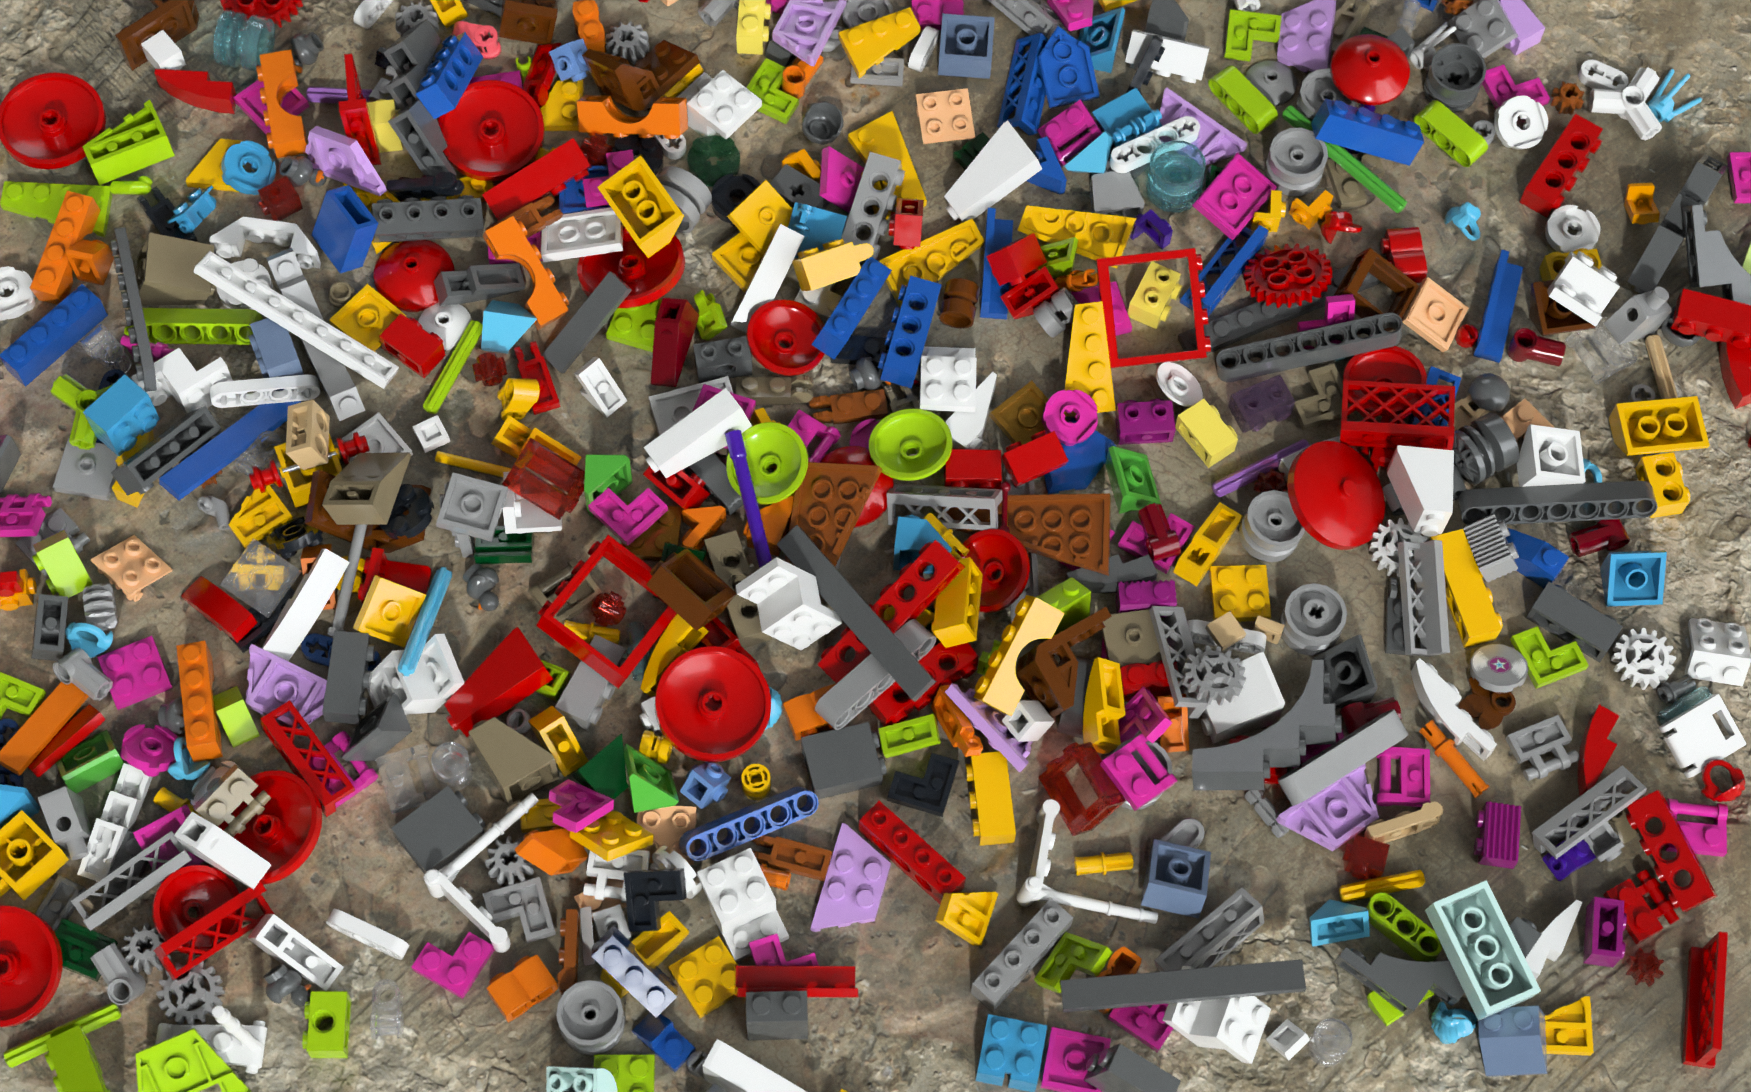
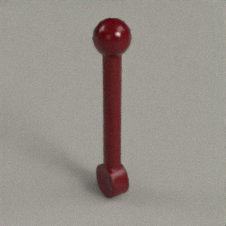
(1005, 486)

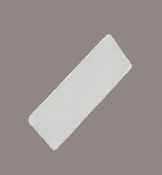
(587, 934)

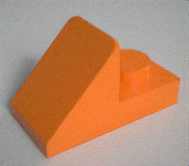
(704, 522)
(1177, 734)

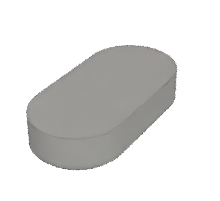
(1187, 833)

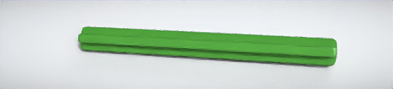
(1351, 164)

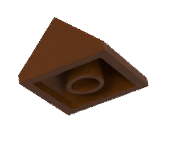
(1550, 315)

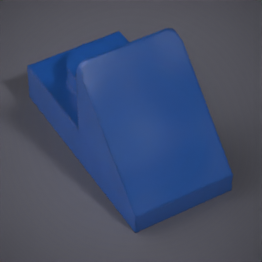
(1051, 175)
(664, 1040)

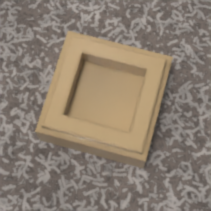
(1270, 628)
(1225, 630)

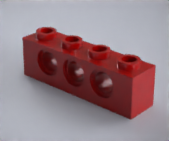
(1578, 134)
(960, 656)
(1655, 806)
(910, 852)

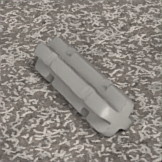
(1266, 811)

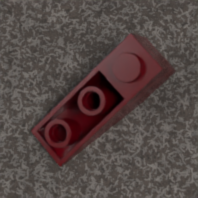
(672, 339)

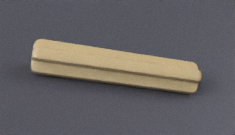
(1660, 367)

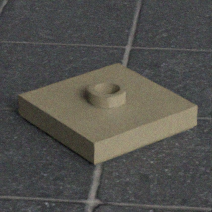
(1131, 638)

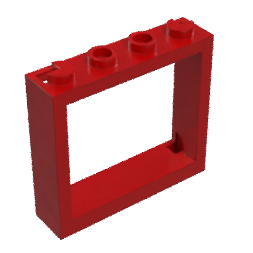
(1197, 292)
(634, 568)

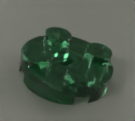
(708, 147)

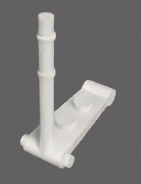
(440, 882)
(1035, 890)
(232, 1041)

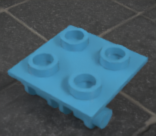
(1127, 117)
(816, 225)

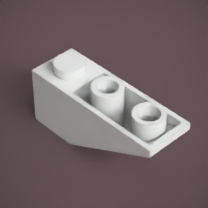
(221, 850)

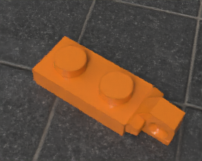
(956, 724)

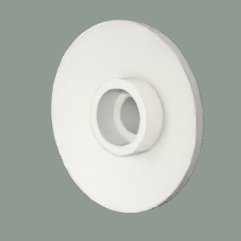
(450, 331)
(1178, 384)

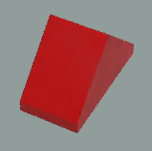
(1030, 294)

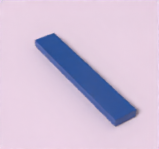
(223, 449)

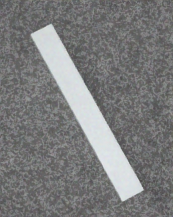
(296, 319)

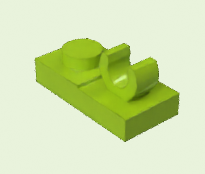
(909, 735)

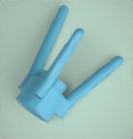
(1663, 105)

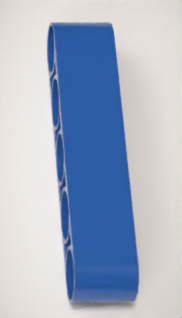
(735, 823)

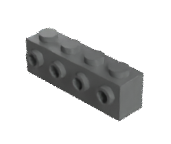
(427, 219)
(165, 451)

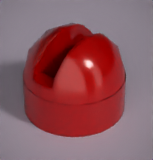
(1463, 338)

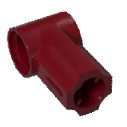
(1535, 348)
(1604, 535)
(1160, 540)
(1358, 714)

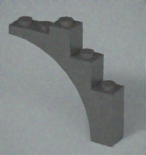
(1248, 762)

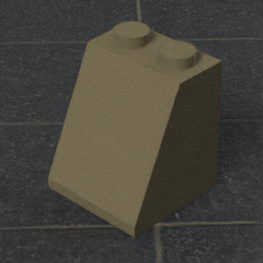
(167, 271)
(512, 760)

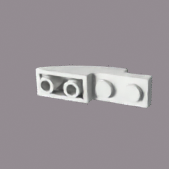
(1441, 704)

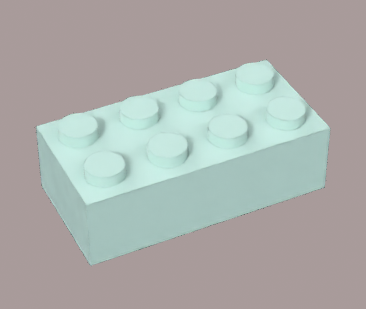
(1482, 950)

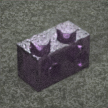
(1261, 404)

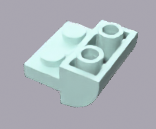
(579, 1079)

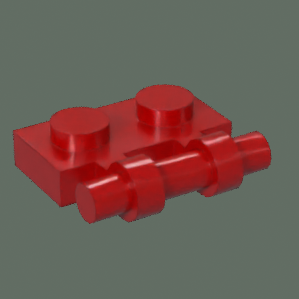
(1641, 920)

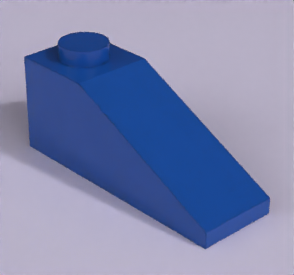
(1537, 558)

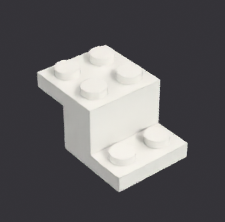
(718, 104)
(1583, 287)
(179, 378)
(948, 379)
(788, 603)
(424, 690)
(741, 902)
(1221, 1023)

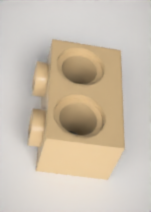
(307, 434)

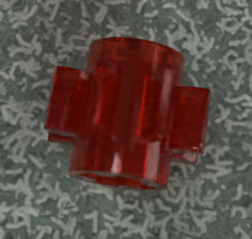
(596, 149)
(489, 369)
(1271, 478)
(608, 609)
(1652, 969)

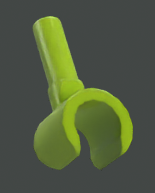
(524, 68)

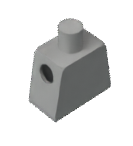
(1115, 194)
(1648, 309)
(67, 820)

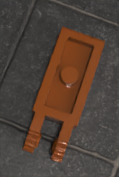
(531, 218)
(850, 407)
(794, 857)
(570, 953)

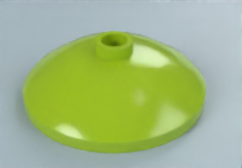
(907, 434)
(768, 446)

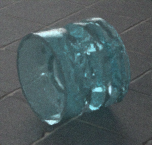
(242, 39)
(1175, 176)

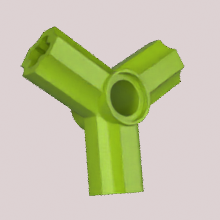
(78, 399)

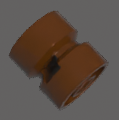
(959, 303)

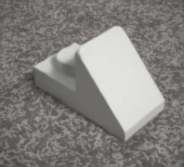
(600, 387)

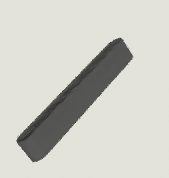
(1319, 338)
(1559, 502)

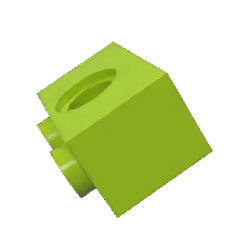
(334, 1041)

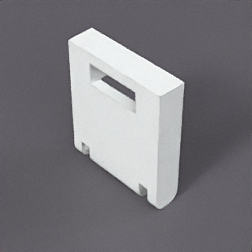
(1699, 737)

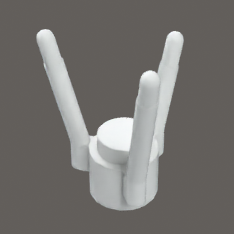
(1423, 54)

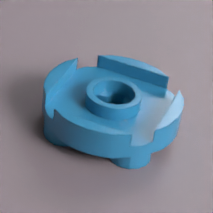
(238, 177)

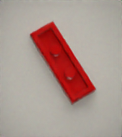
(67, 739)

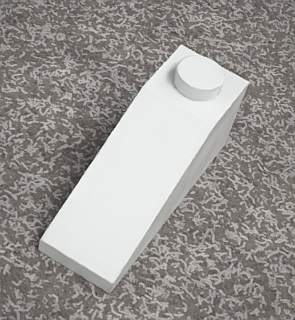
(968, 427)
(295, 951)

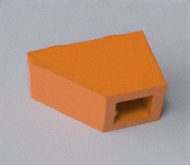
(552, 851)

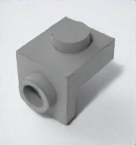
(1604, 842)

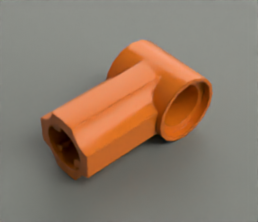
(801, 74)

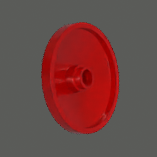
(50, 120)
(492, 131)
(646, 276)
(1336, 495)
(712, 704)
(287, 826)
(28, 965)

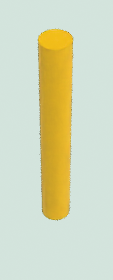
(471, 464)

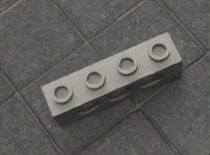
(876, 169)
(1021, 955)

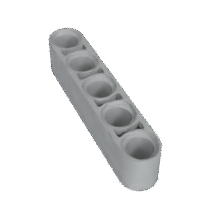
(869, 679)
(1343, 757)

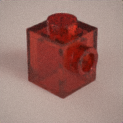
(279, 200)
(1365, 858)

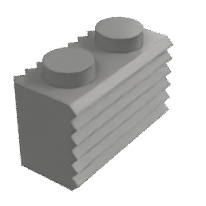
(1491, 547)

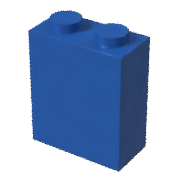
(344, 229)

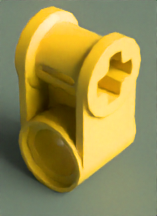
(518, 397)

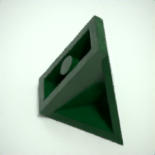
(606, 770)

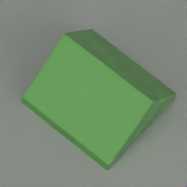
(605, 473)
(1130, 479)
(90, 762)
(648, 782)

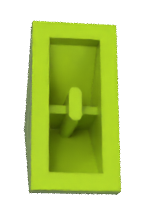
(1060, 256)
(235, 716)

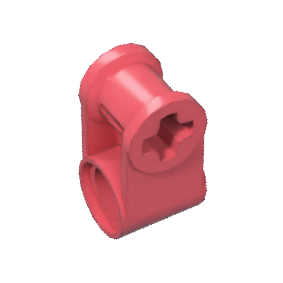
(480, 37)

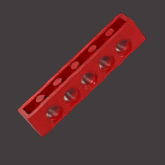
(892, 595)

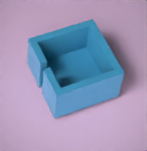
(122, 415)
(1012, 1049)

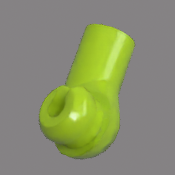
(139, 187)

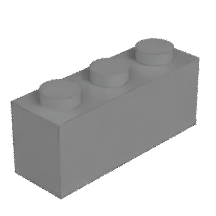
(588, 689)

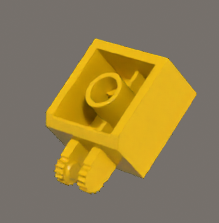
(830, 265)
(40, 861)

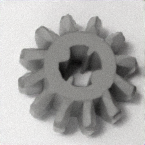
(414, 15)
(627, 41)
(100, 606)
(504, 853)
(134, 950)

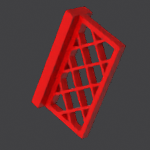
(356, 114)
(1396, 432)
(1705, 1002)

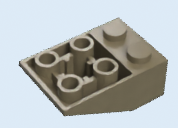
(366, 489)

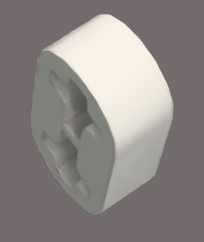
(923, 49)
(1603, 76)

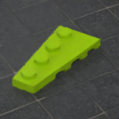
(45, 200)

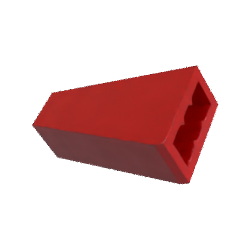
(498, 683)

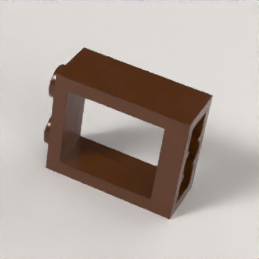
(1384, 271)
(701, 582)

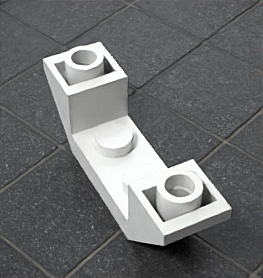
(231, 239)

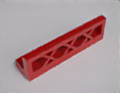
(298, 764)
(208, 921)
(816, 980)

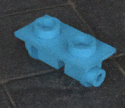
(189, 213)

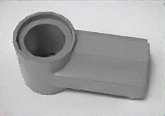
(715, 10)
(78, 669)
(117, 973)

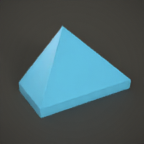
(1093, 157)
(1338, 923)

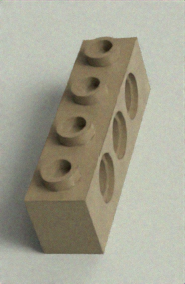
(730, 548)

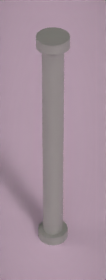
(348, 579)

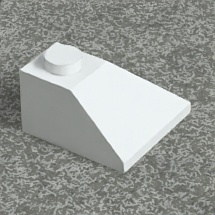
(1550, 457)

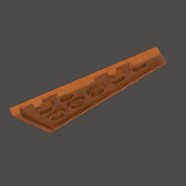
(831, 504)
(1057, 526)

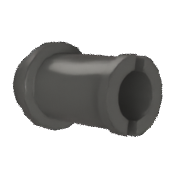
(1671, 691)

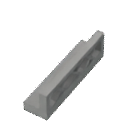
(1030, 15)
(946, 497)
(1428, 598)
(1176, 648)
(1585, 808)
(138, 889)
(1215, 934)

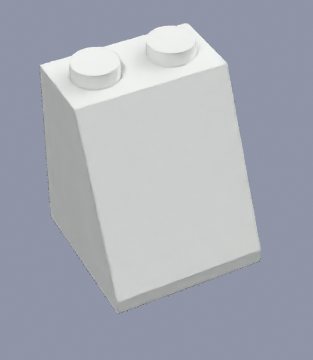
(1423, 486)
(1253, 709)

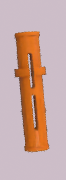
(1445, 748)

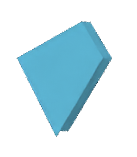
(504, 325)

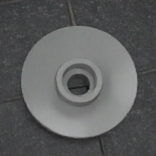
(1278, 90)

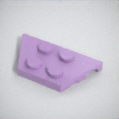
(807, 27)
(1307, 35)
(1213, 139)
(343, 160)
(277, 681)
(990, 724)
(1334, 812)
(852, 883)

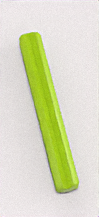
(453, 367)
(37, 1045)

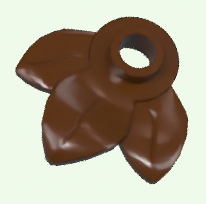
(1483, 705)

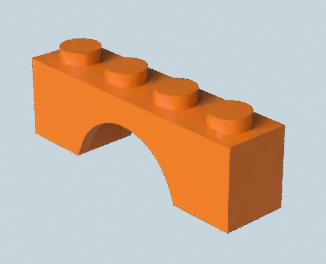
(279, 78)
(600, 115)
(73, 223)
(509, 242)
(199, 713)

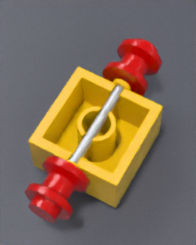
(300, 480)

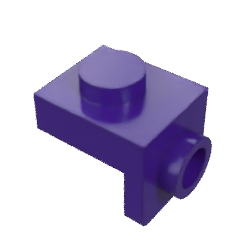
(1155, 227)
(1570, 861)

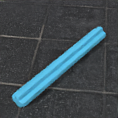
(424, 621)

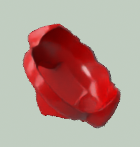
(1336, 222)
(1713, 792)

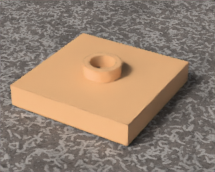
(1435, 314)

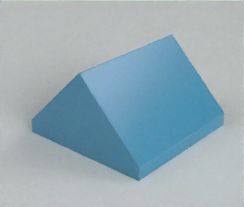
(1103, 38)
(1634, 578)

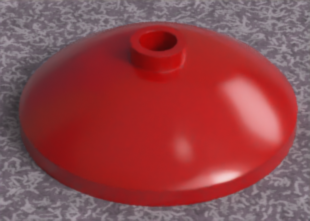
(1368, 80)
(411, 287)
(786, 324)
(1385, 365)
(877, 501)
(994, 552)
(194, 888)

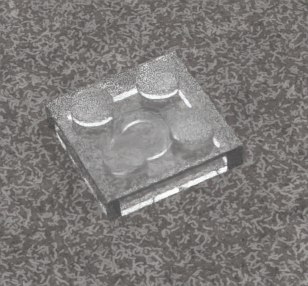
(260, 578)

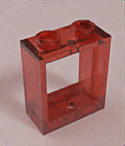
(552, 468)
(1059, 788)

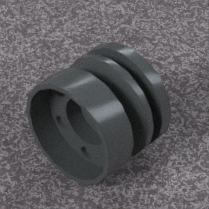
(1455, 76)
(1484, 448)

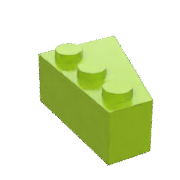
(129, 147)
(74, 1062)

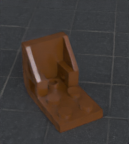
(175, 17)
(528, 20)
(646, 80)
(374, 536)
(1054, 682)

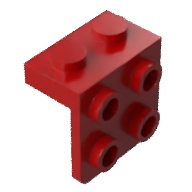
(405, 574)

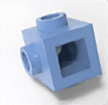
(569, 60)
(706, 784)

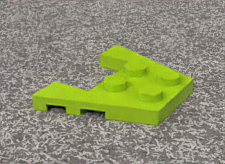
(184, 1065)

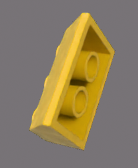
(642, 206)
(1658, 426)

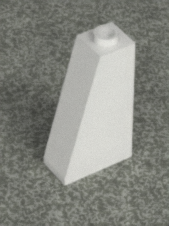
(992, 174)
(696, 434)
(740, 1073)

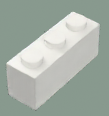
(1178, 57)

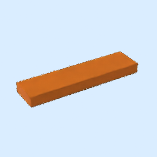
(41, 727)

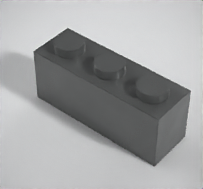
(1574, 621)
(348, 677)

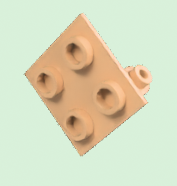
(945, 116)
(131, 566)
(668, 826)

